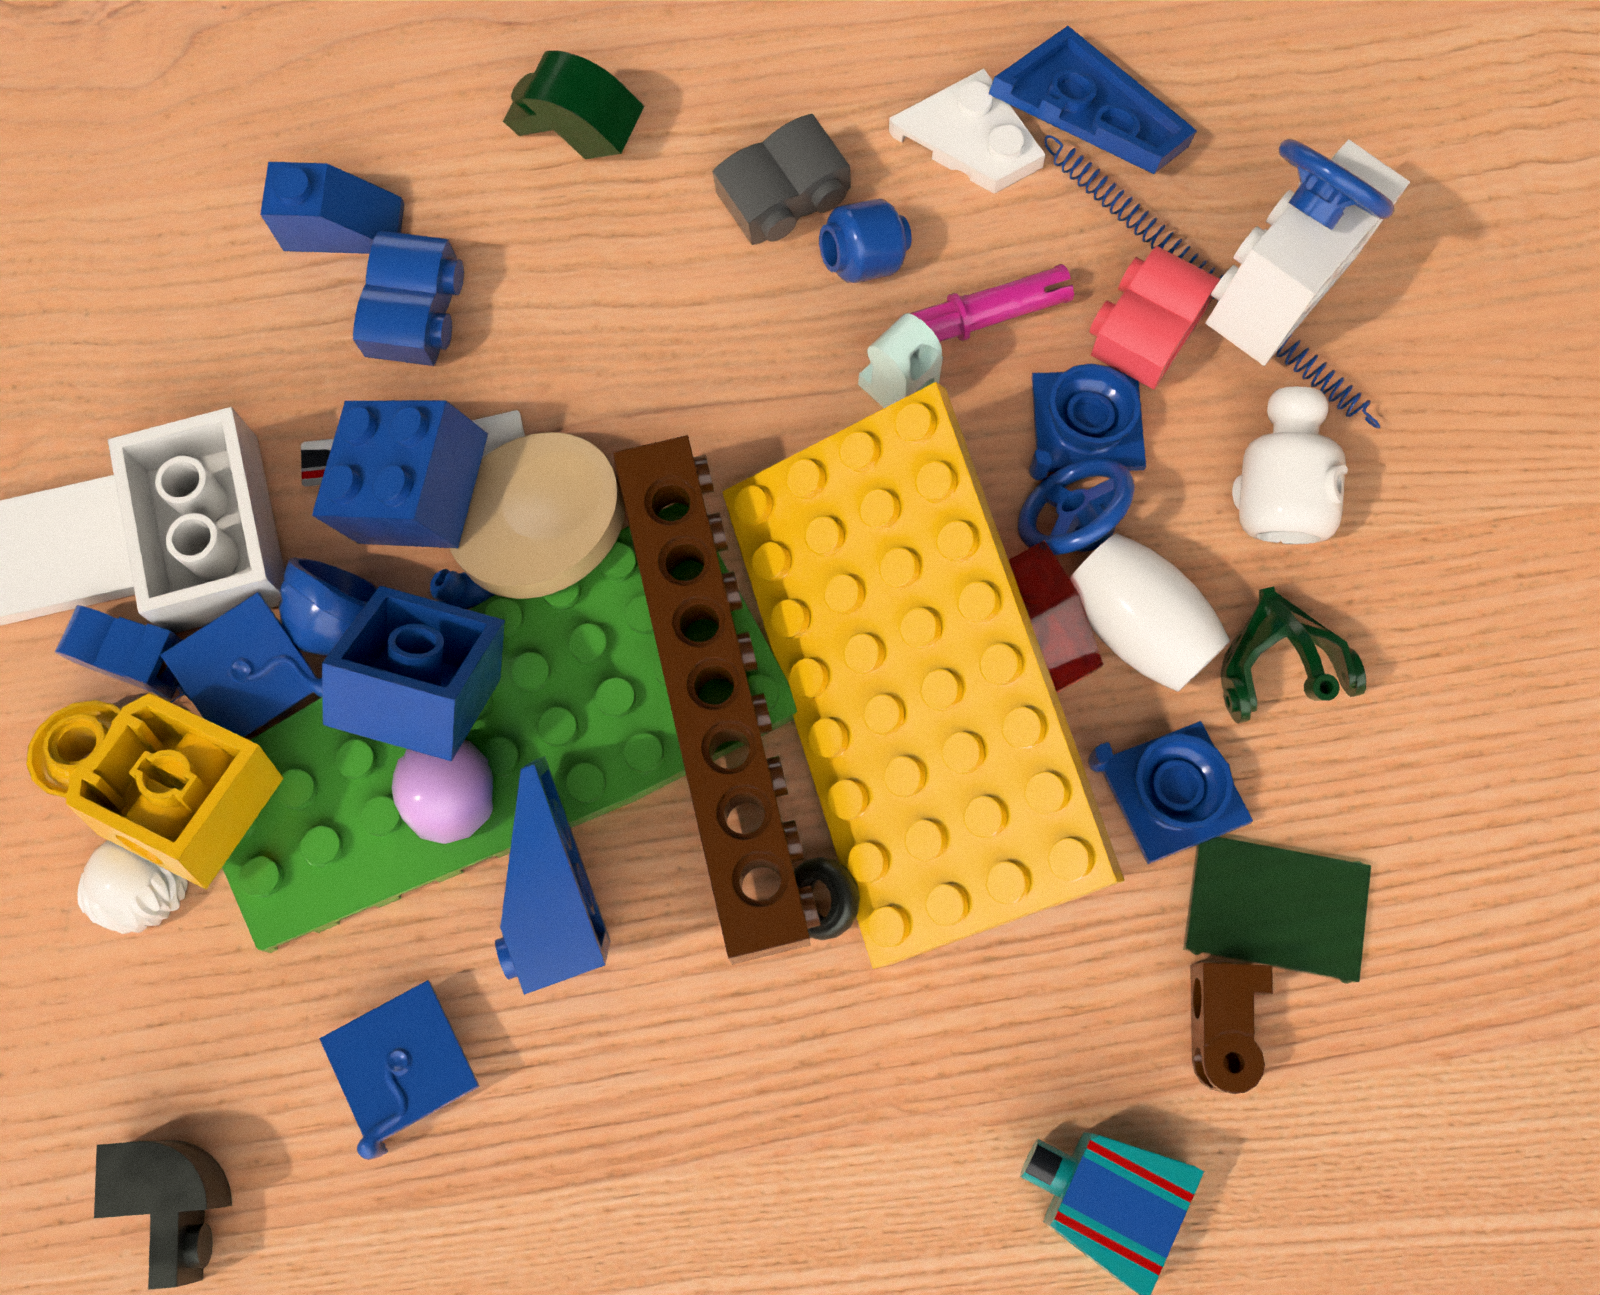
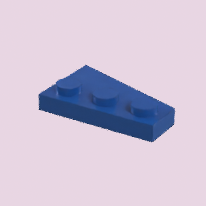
(1094, 100)

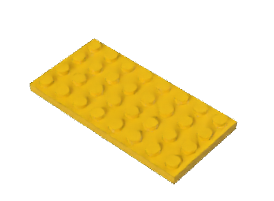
(918, 682)

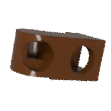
(1223, 1024)

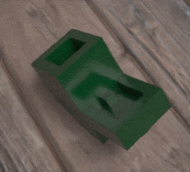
(576, 102)

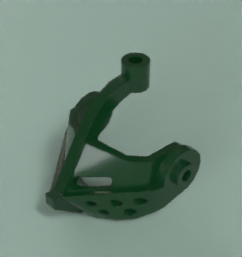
(1270, 623)

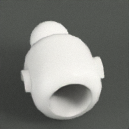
(1293, 476)

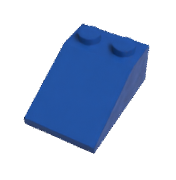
(549, 907)

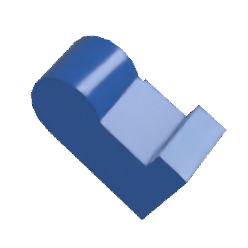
(119, 649)

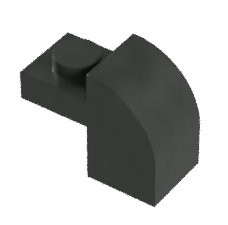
(174, 1186)

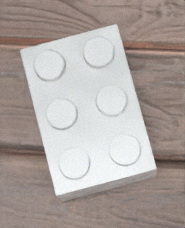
(1295, 263)
(196, 519)

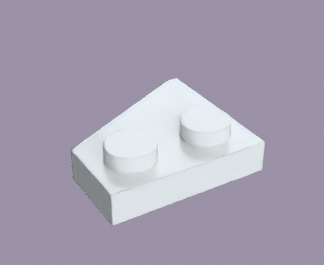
(972, 133)

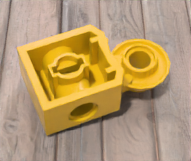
(155, 780)

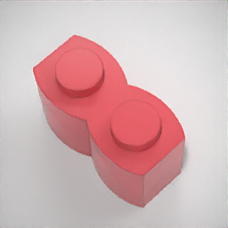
(1153, 316)

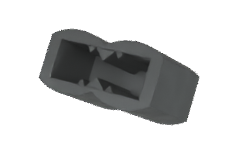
(783, 180)

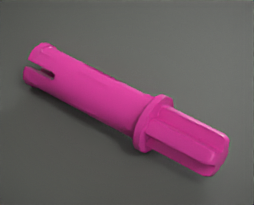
(996, 304)

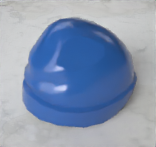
(320, 603)

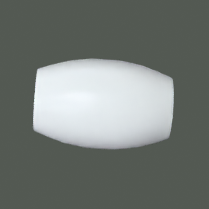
(1148, 612)

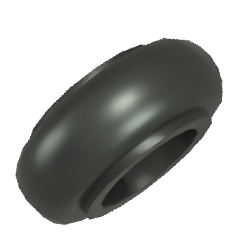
(843, 895)

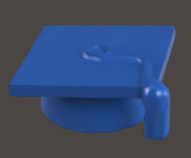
(1086, 416)
(242, 668)
(1173, 791)
(398, 1065)

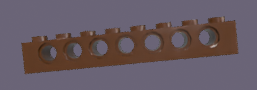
(649, 481)

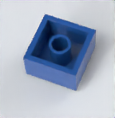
(401, 473)
(412, 672)

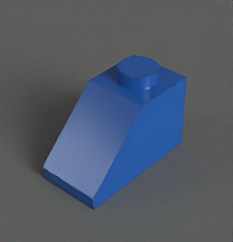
(326, 208)

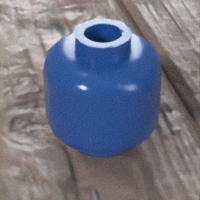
(864, 240)

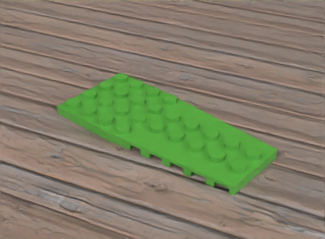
(572, 687)

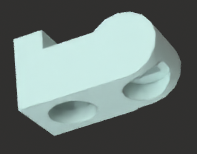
(902, 361)

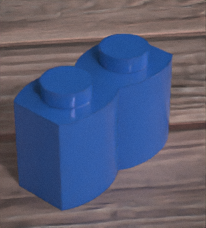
(407, 298)

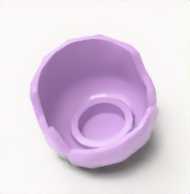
(443, 797)

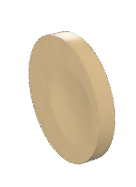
(540, 516)

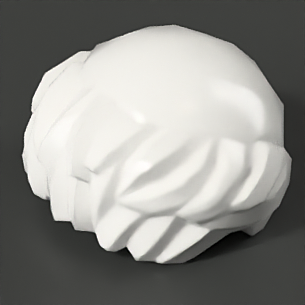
(127, 890)

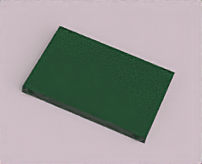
(1278, 908)

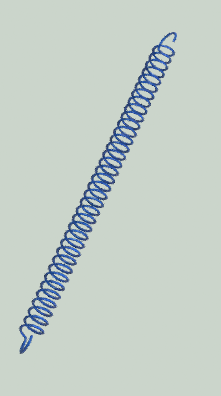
(1161, 245)

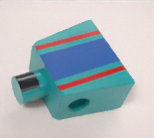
(1115, 1203)

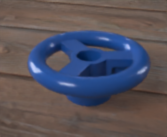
(1329, 187)
(1084, 515)

